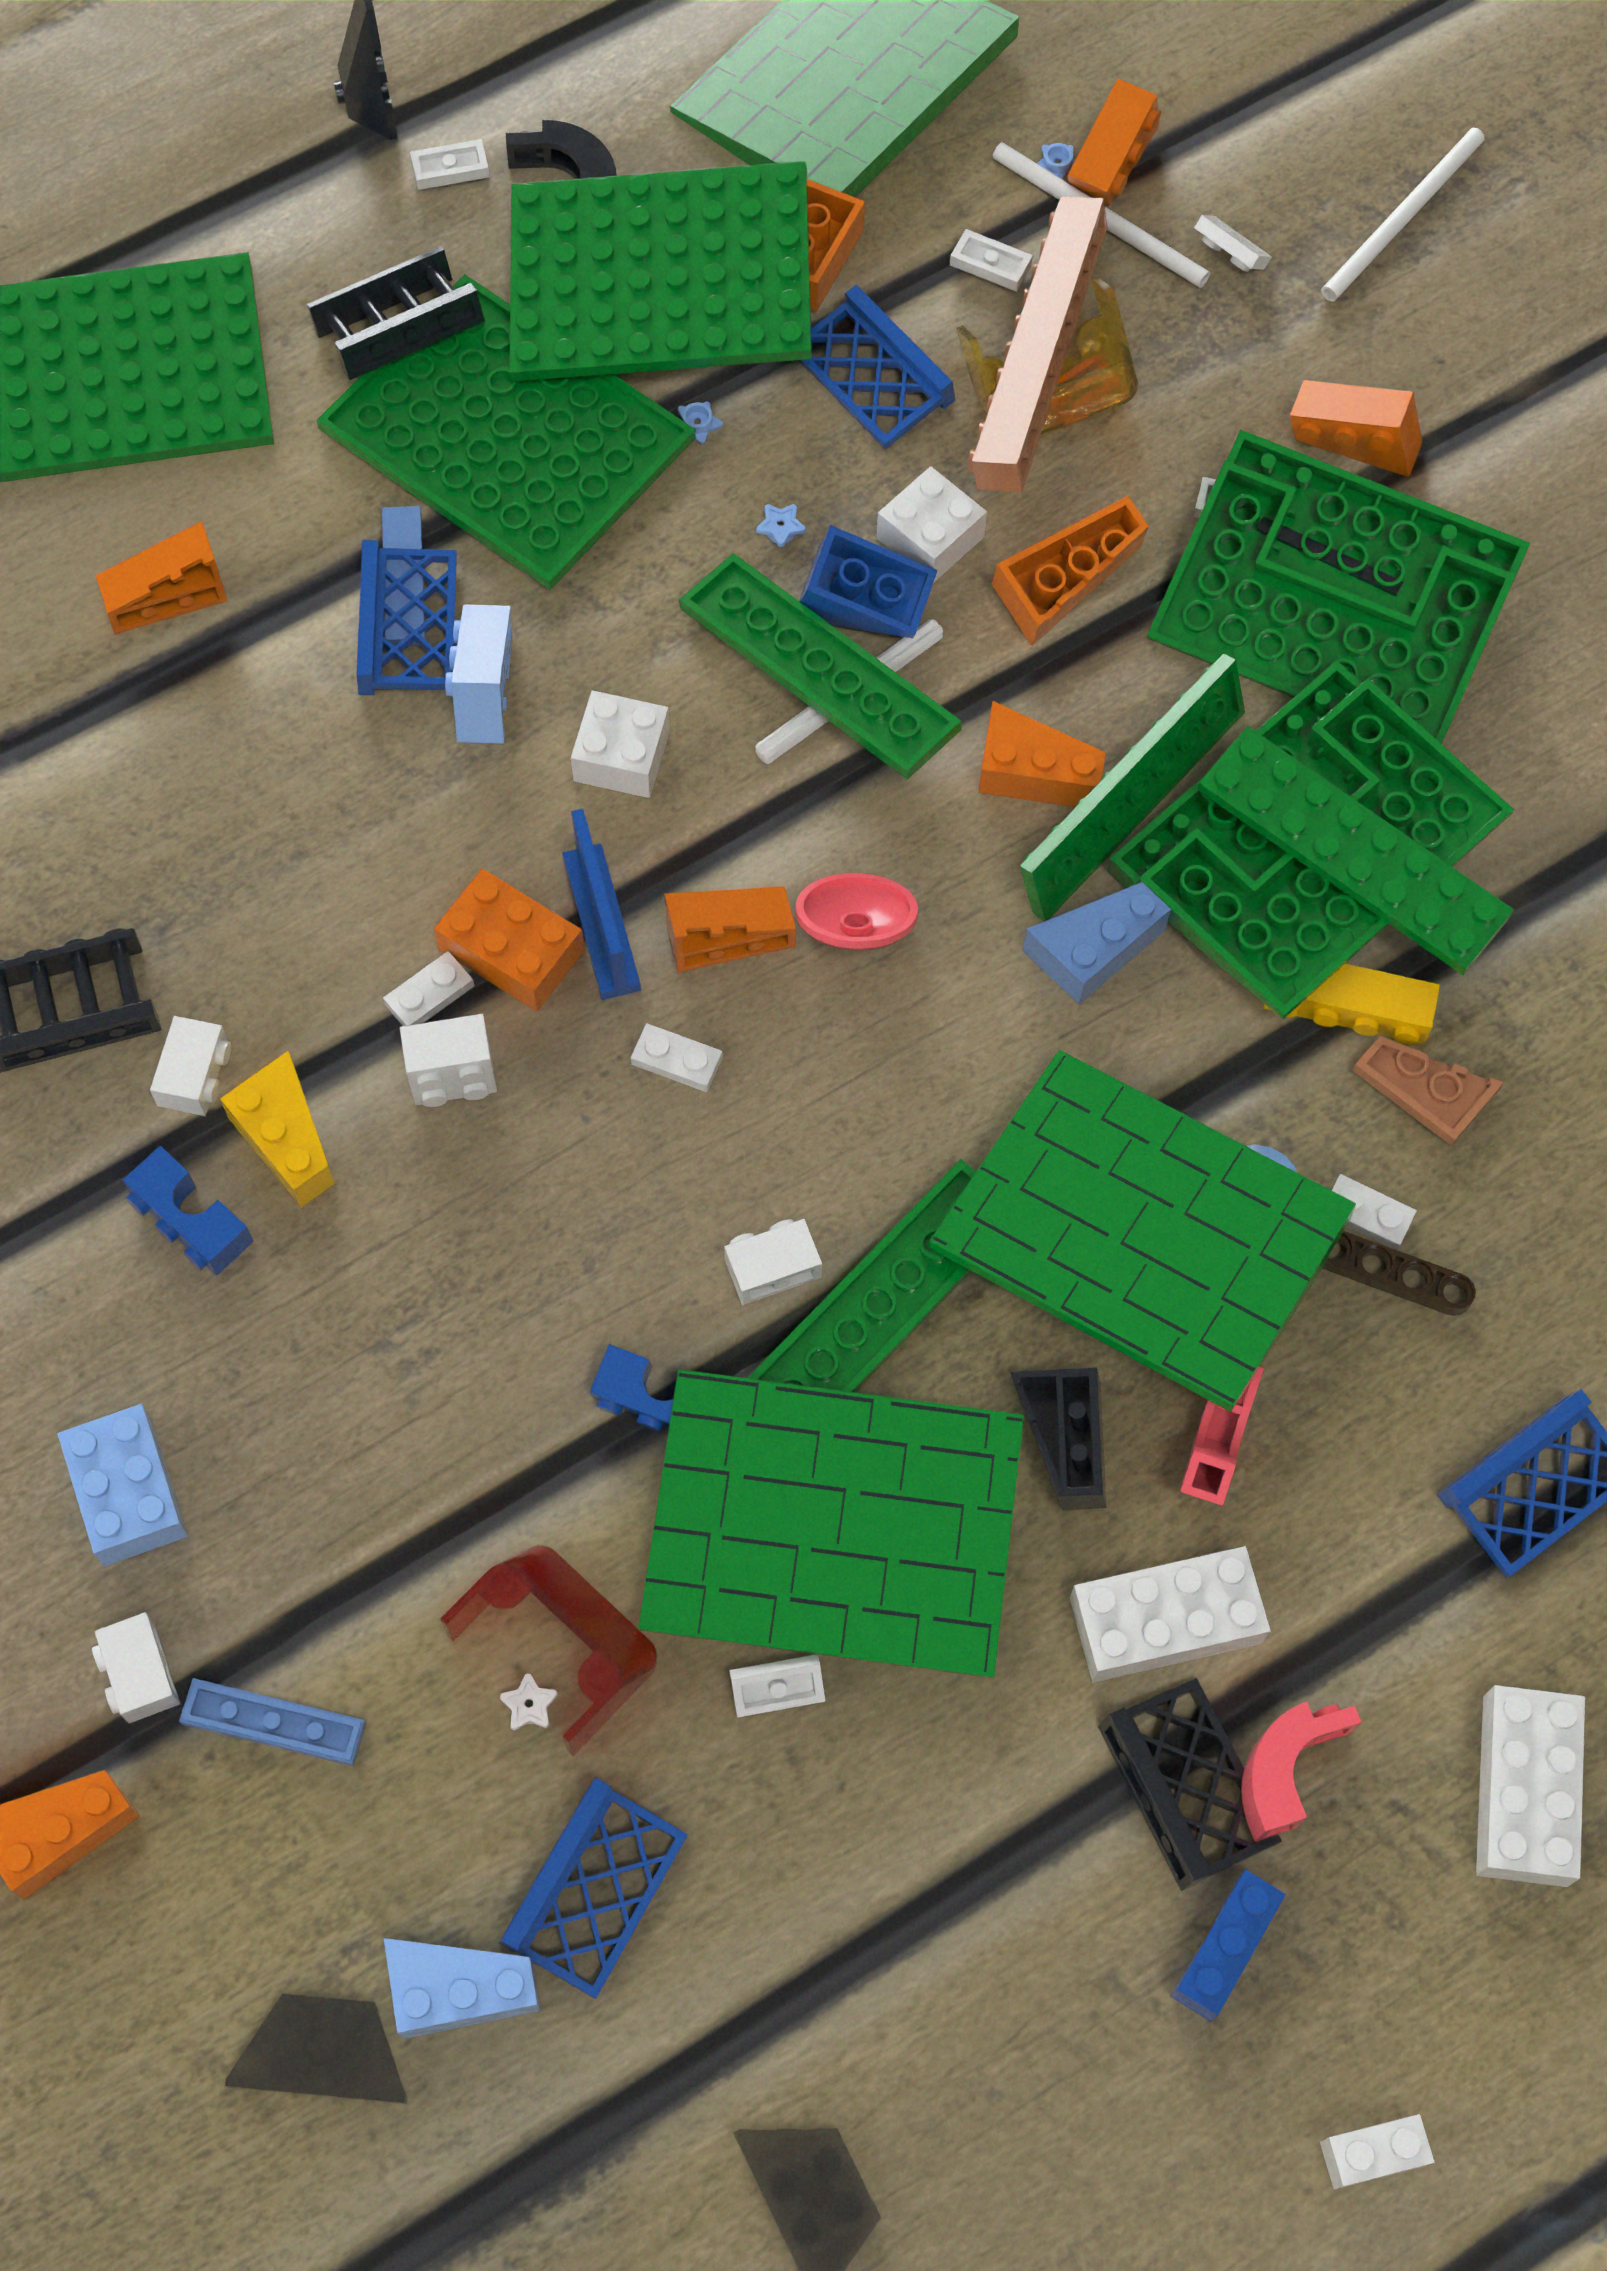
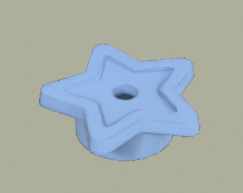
(1057, 152)
(703, 413)
(777, 533)

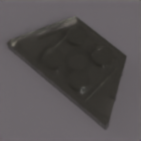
(321, 2051)
(811, 2193)

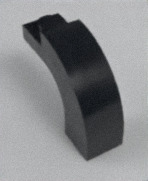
(562, 148)

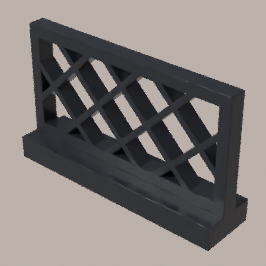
(1152, 1788)

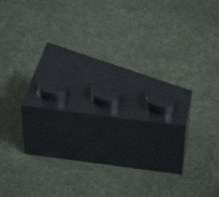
(1068, 1429)

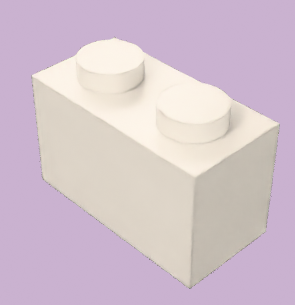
(190, 1066)
(772, 1260)
(135, 1668)
(1376, 2151)

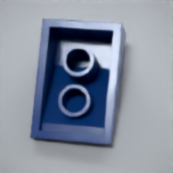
(866, 586)

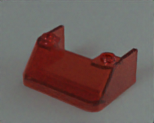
(621, 1653)

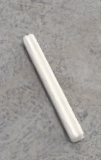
(810, 720)

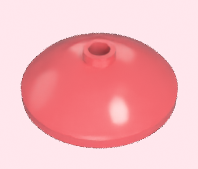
(856, 911)

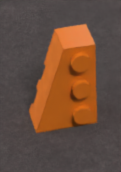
(1115, 142)
(1359, 423)
(162, 581)
(1036, 761)
(57, 1828)

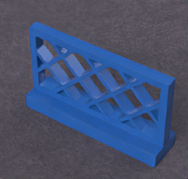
(901, 354)
(372, 615)
(600, 914)
(1509, 1458)
(560, 1865)

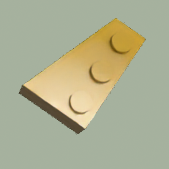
(279, 1127)

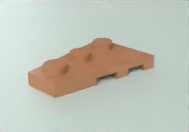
(1430, 1091)

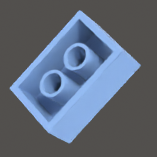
(122, 1485)

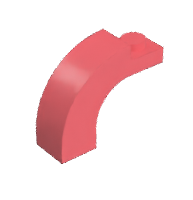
(1217, 1447)
(1268, 1777)

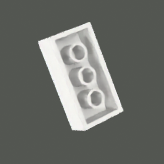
(1169, 1614)
(1531, 1786)

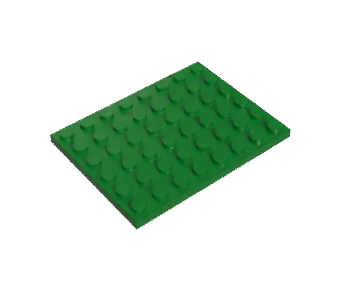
(660, 271)
(131, 367)
(511, 462)

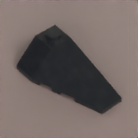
(363, 73)

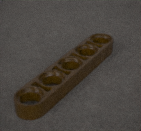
(1392, 1278)

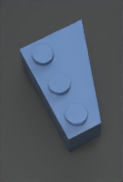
(1097, 939)

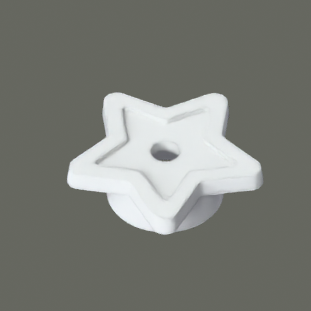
(538, 1712)

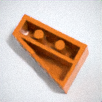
(727, 925)

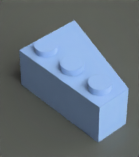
(480, 672)
(456, 1987)

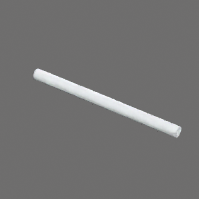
(1402, 214)
(1116, 224)

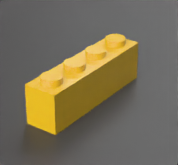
(1373, 1004)

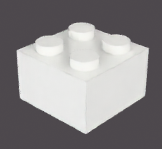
(932, 522)
(620, 744)
(448, 1060)

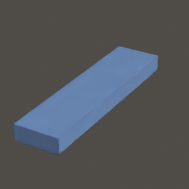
(403, 530)
(273, 1722)

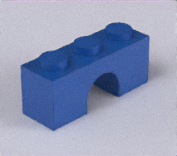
(210, 1237)
(622, 1386)
(1228, 1945)

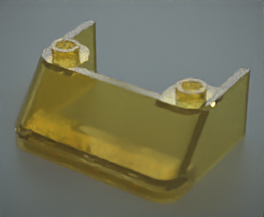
(1089, 381)

